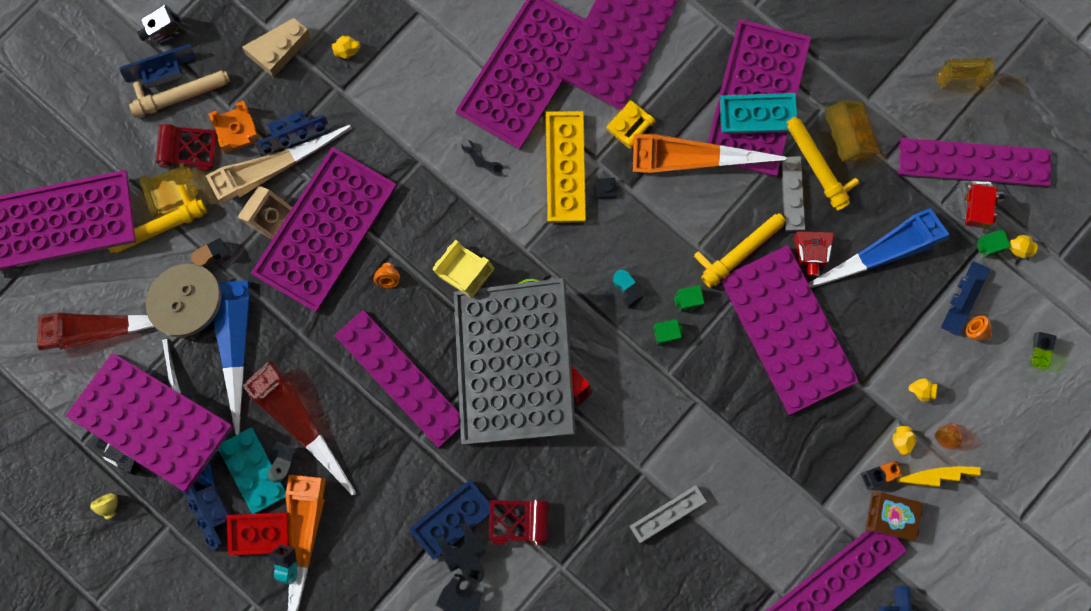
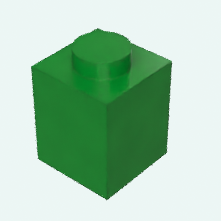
(993, 243)
(689, 298)
(668, 332)

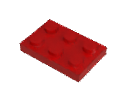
(256, 532)

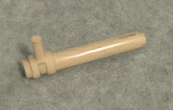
(151, 104)

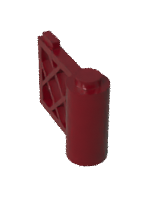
(169, 147)
(535, 524)

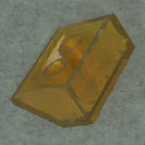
(851, 130)

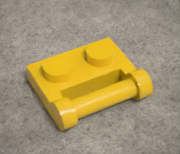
(626, 120)

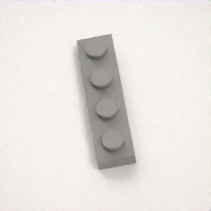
(792, 194)
(667, 514)

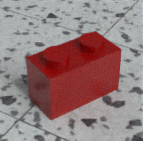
(981, 206)

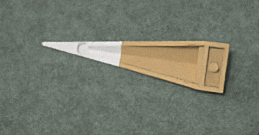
(245, 176)

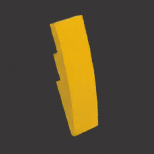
(932, 477)

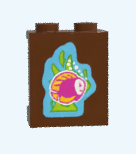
(894, 516)

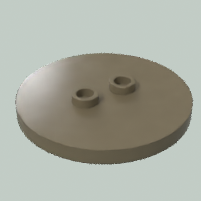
(183, 300)

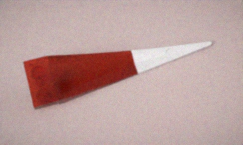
(71, 330)
(279, 400)

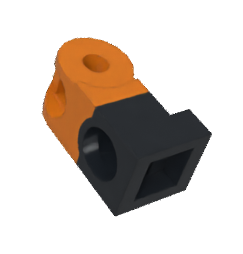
(881, 474)

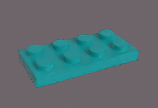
(757, 113)
(249, 468)

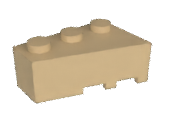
(277, 46)

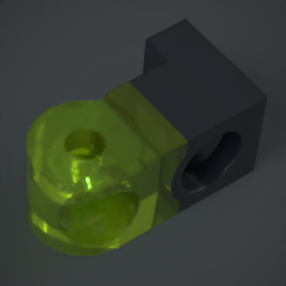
(1042, 350)

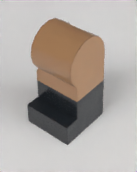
(210, 253)

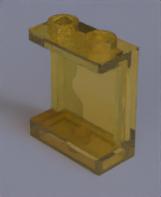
(977, 68)
(162, 190)

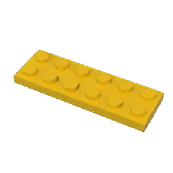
(565, 167)

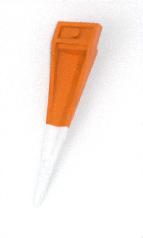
(668, 153)
(304, 511)

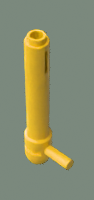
(833, 188)
(184, 214)
(721, 269)

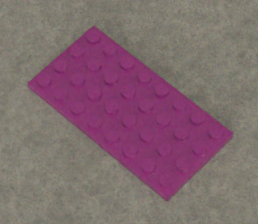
(615, 47)
(760, 63)
(522, 72)
(65, 220)
(324, 229)
(788, 330)
(149, 422)

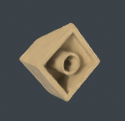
(265, 212)

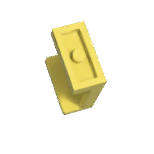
(463, 269)

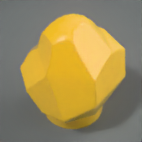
(345, 47)
(1023, 246)
(924, 389)
(904, 439)

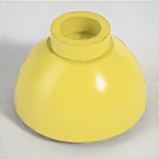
(105, 505)

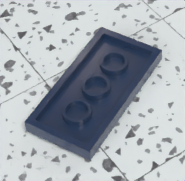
(463, 505)

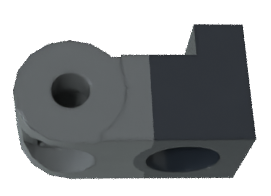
(281, 463)

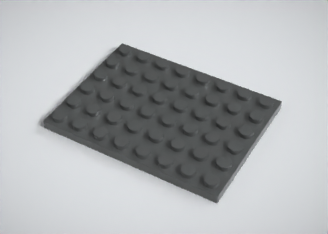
(514, 362)

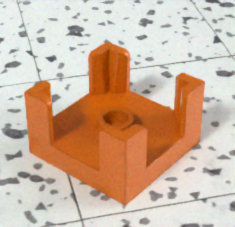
(234, 128)

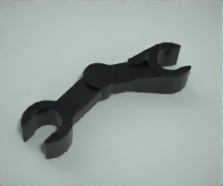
(481, 163)

